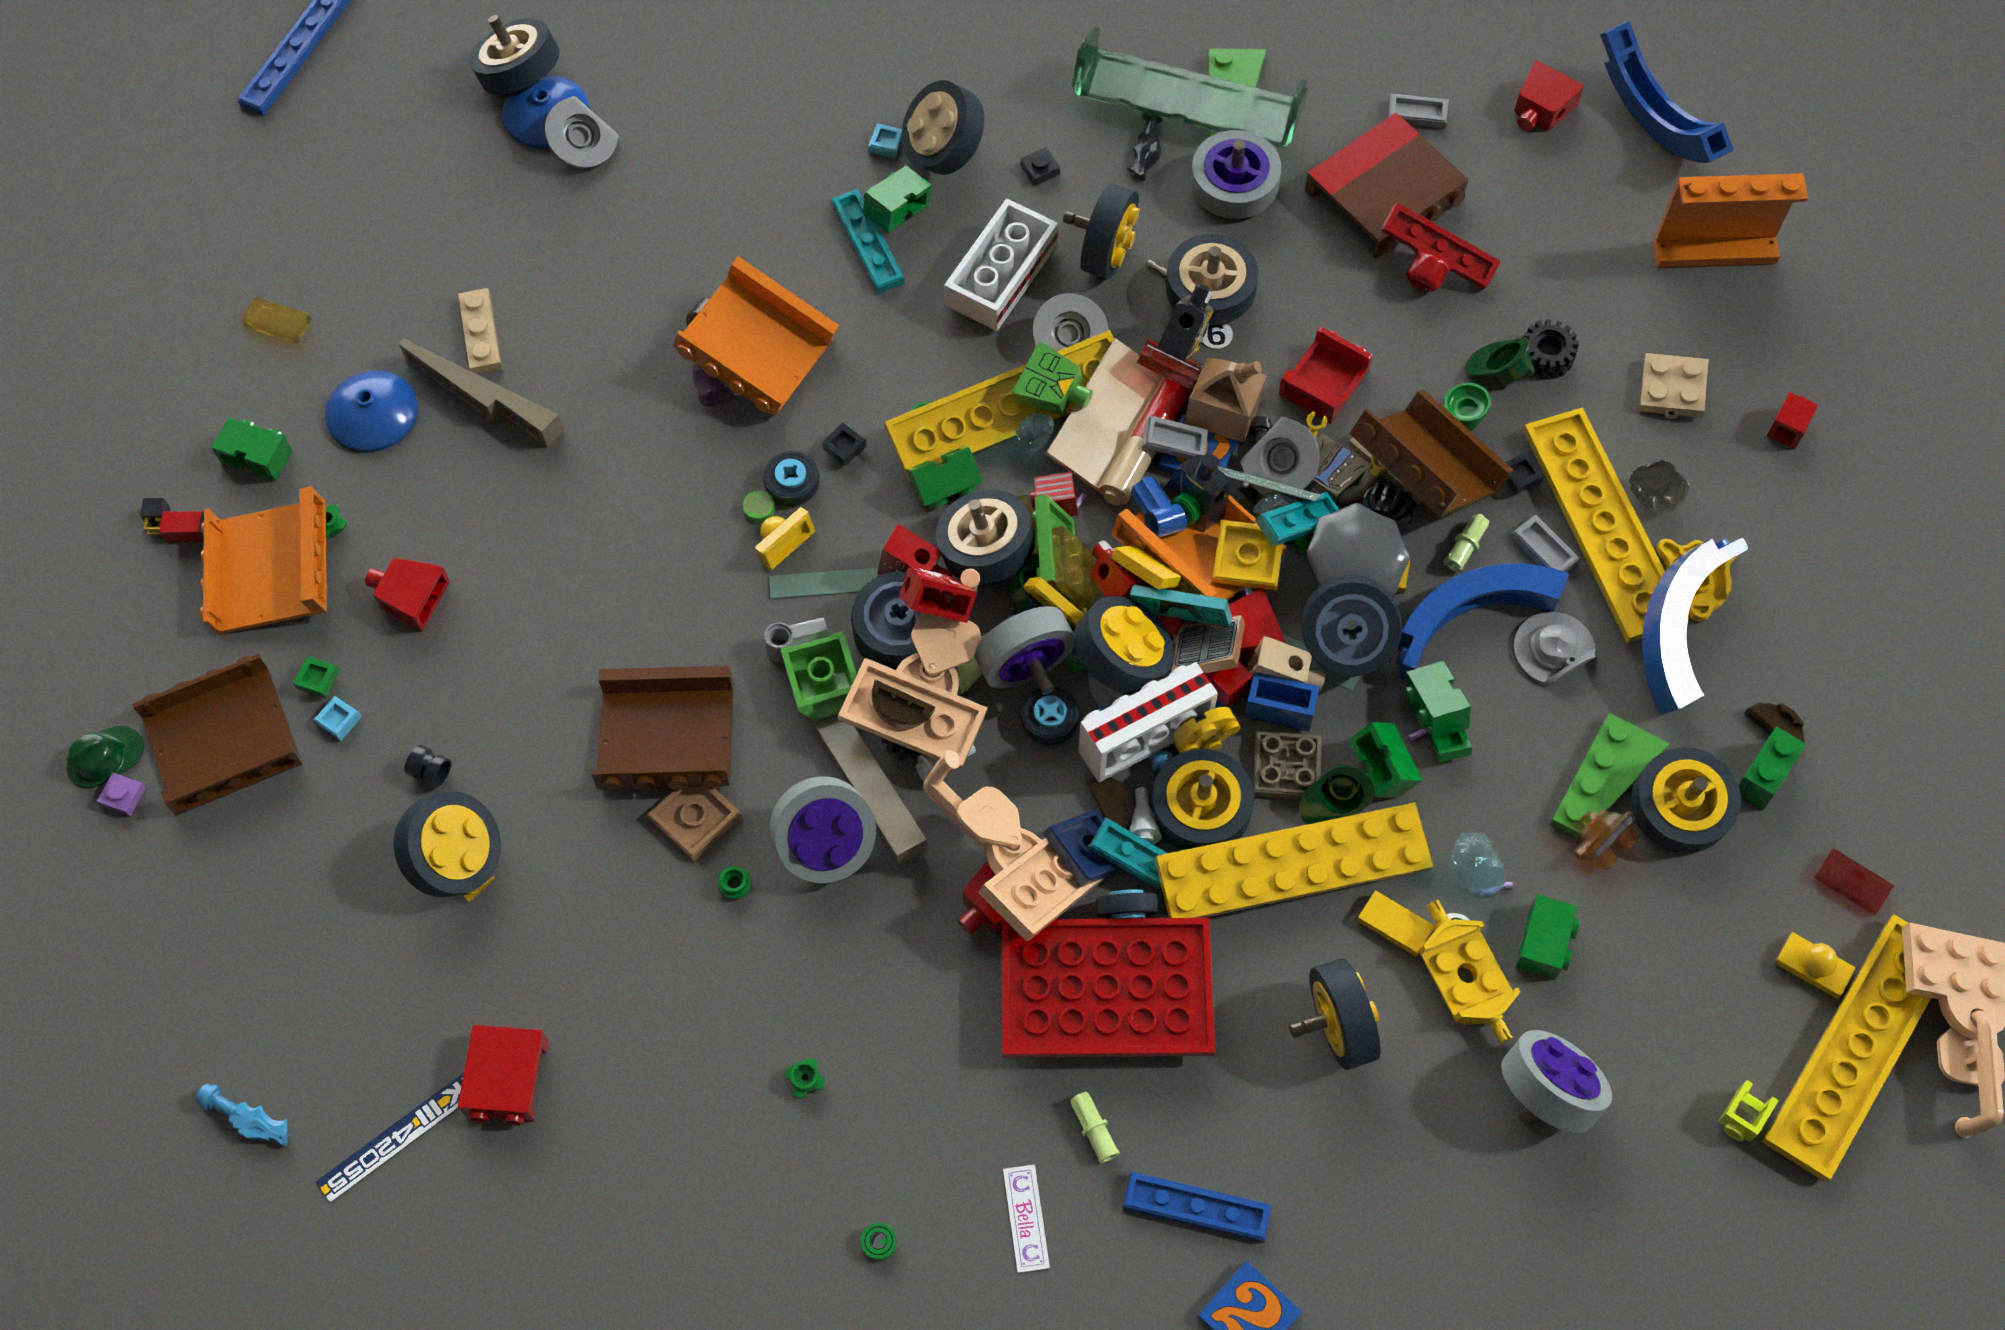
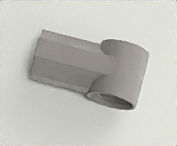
(793, 635)

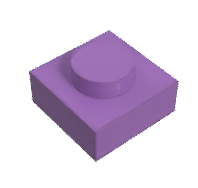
(121, 794)

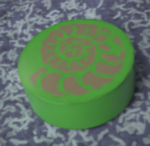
(758, 506)

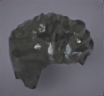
(1659, 485)

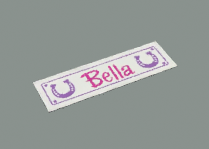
(1026, 1218)

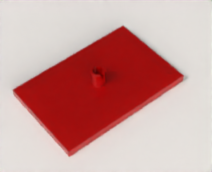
(1108, 989)

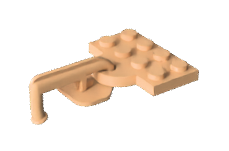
(940, 648)
(1030, 877)
(1970, 987)

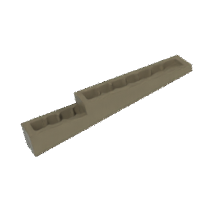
(485, 396)
(866, 776)

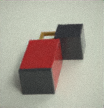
(174, 525)

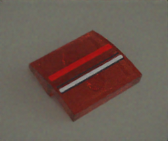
(1168, 365)

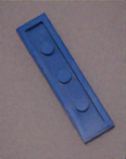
(1197, 1206)

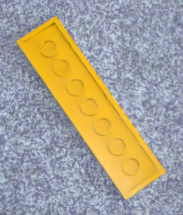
(979, 414)
(1598, 515)
(1293, 862)
(1849, 1061)

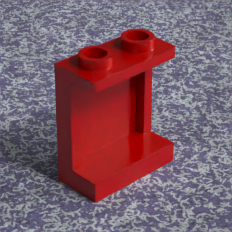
(1326, 375)
(501, 1074)

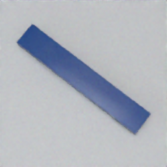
(290, 54)

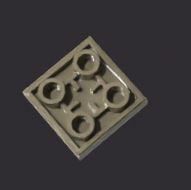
(1285, 763)

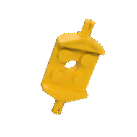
(1462, 945)

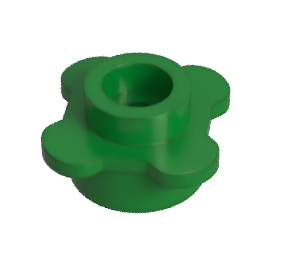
(336, 524)
(802, 1068)

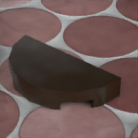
(898, 707)
(1770, 715)
(1113, 800)

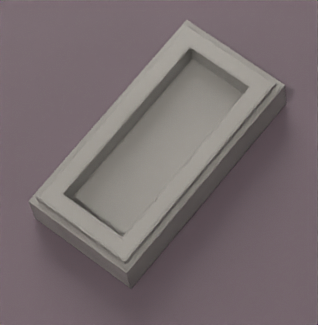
(1420, 110)
(1173, 437)
(1544, 545)

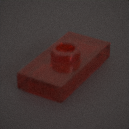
(1853, 881)

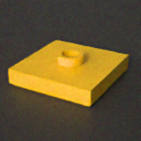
(1246, 557)

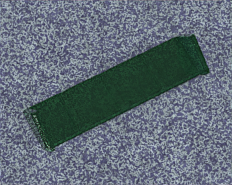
(1185, 94)

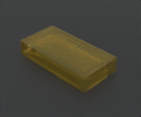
(276, 319)

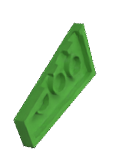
(1237, 66)
(1607, 772)

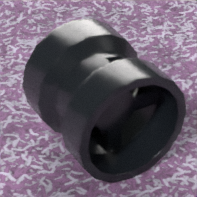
(428, 766)

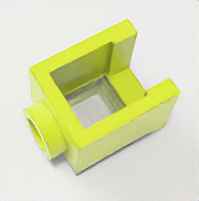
(1746, 1114)

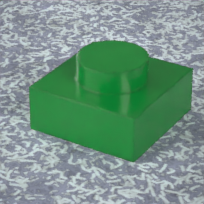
(316, 677)
(1452, 746)

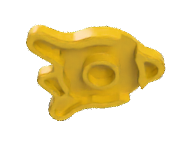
(1712, 590)

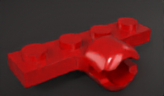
(1437, 251)

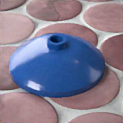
(527, 109)
(373, 423)

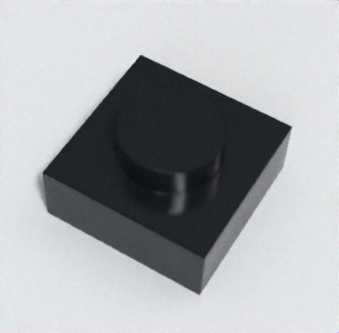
(1040, 166)
(844, 444)
(1525, 473)

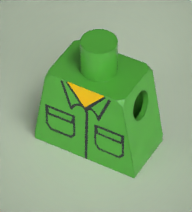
(1050, 382)

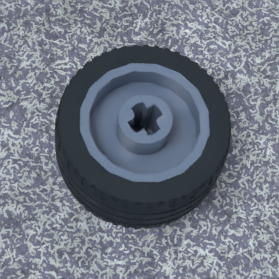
(883, 621)
(1357, 649)

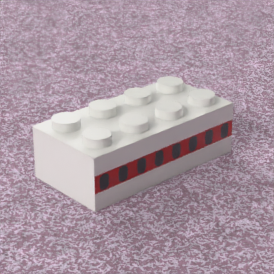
(1001, 264)
(1144, 721)

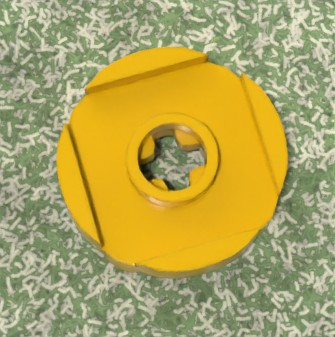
(1208, 732)

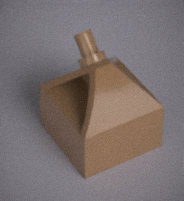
(1226, 398)

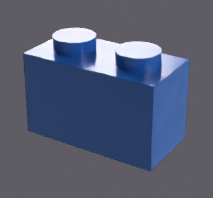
(1281, 701)

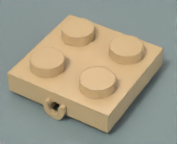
(1674, 385)

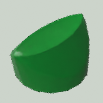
(1468, 404)

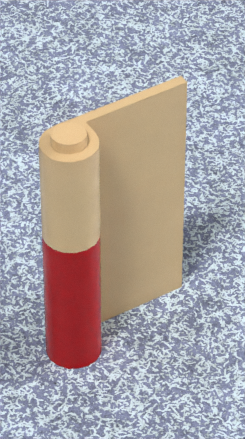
(1106, 437)

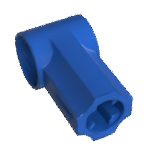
(1159, 513)

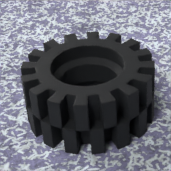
(1558, 337)

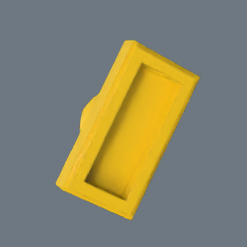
(782, 537)
(1815, 964)

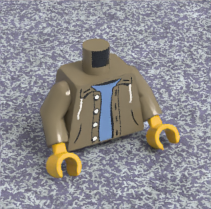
(1341, 470)

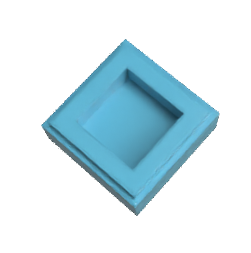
(886, 141)
(337, 718)

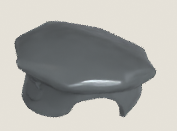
(1360, 545)

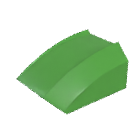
(820, 675)

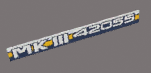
(391, 1140)

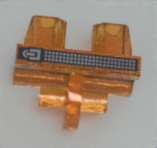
(1601, 833)

